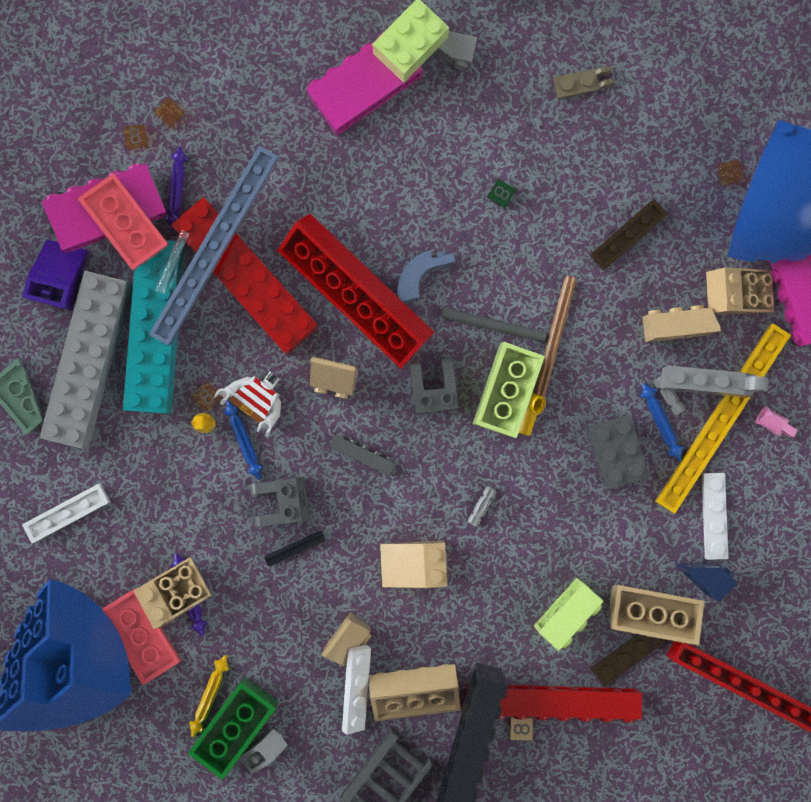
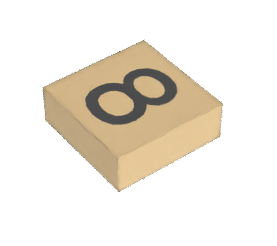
(521, 728)

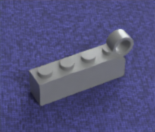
(712, 381)

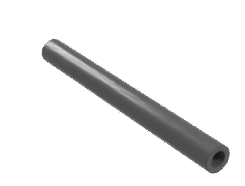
(494, 324)

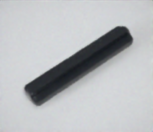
(294, 548)

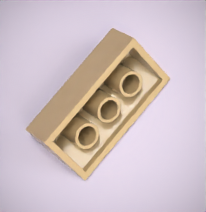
(656, 614)
(414, 692)

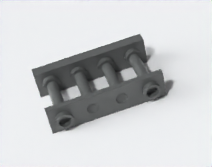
(377, 760)

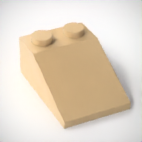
(333, 377)
(414, 564)

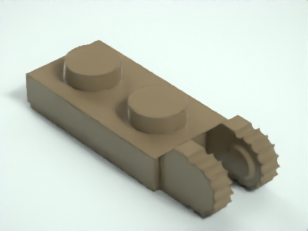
(582, 82)

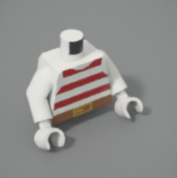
(255, 399)

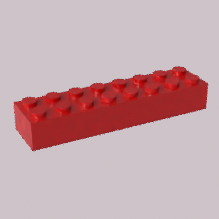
(251, 282)
(355, 290)

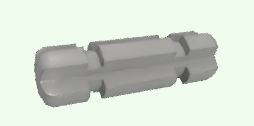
(670, 398)
(482, 506)

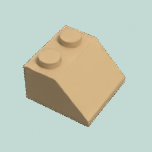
(348, 635)

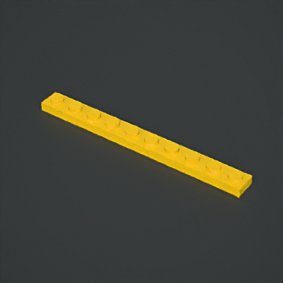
(719, 423)

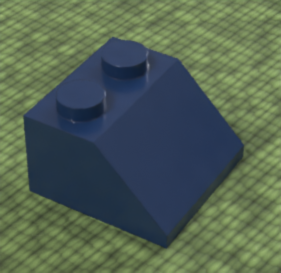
(710, 578)

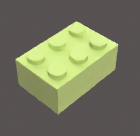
(410, 40)
(568, 614)

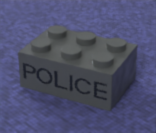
(617, 452)

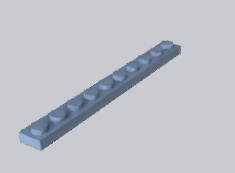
(214, 245)

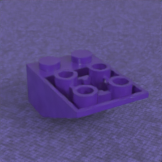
(55, 276)

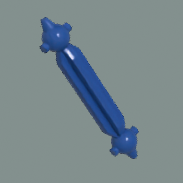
(662, 422)
(243, 439)

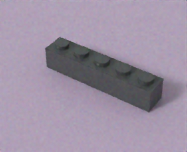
(362, 454)

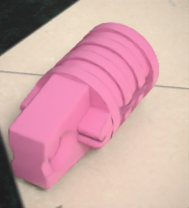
(775, 423)

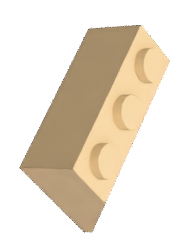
(680, 323)

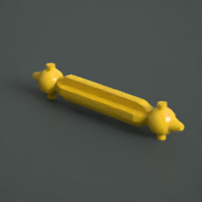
(209, 695)

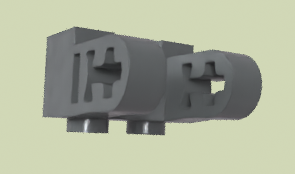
(435, 399)
(291, 501)

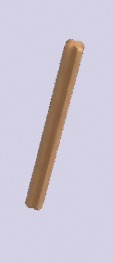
(555, 335)

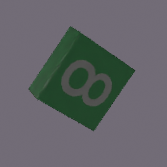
(501, 193)

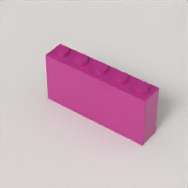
(356, 88)
(75, 226)
(795, 293)

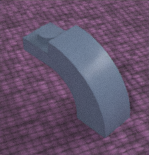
(417, 269)

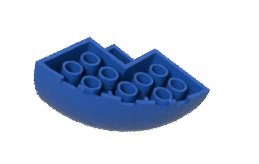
(778, 203)
(63, 664)

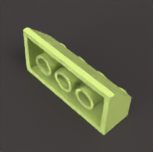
(508, 389)

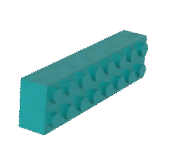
(150, 361)

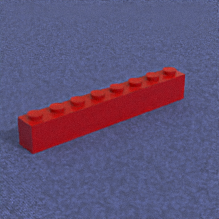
(741, 683)
(572, 702)

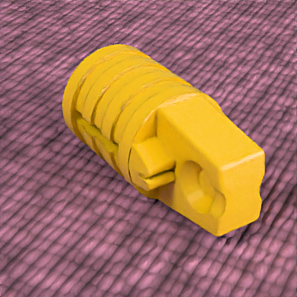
(203, 423)

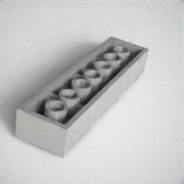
(86, 360)

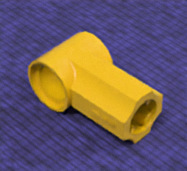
(535, 407)

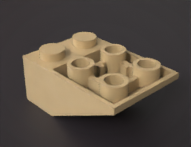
(740, 291)
(172, 593)

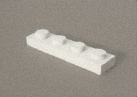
(66, 513)
(714, 516)
(356, 689)

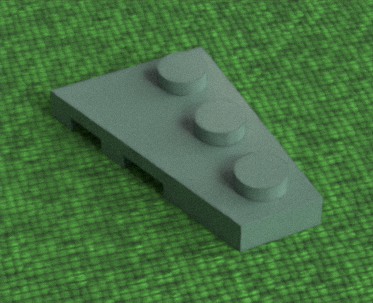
(19, 397)

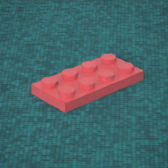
(123, 221)
(146, 648)

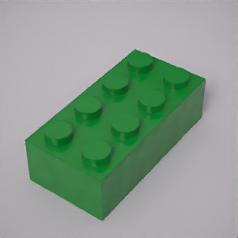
(233, 728)

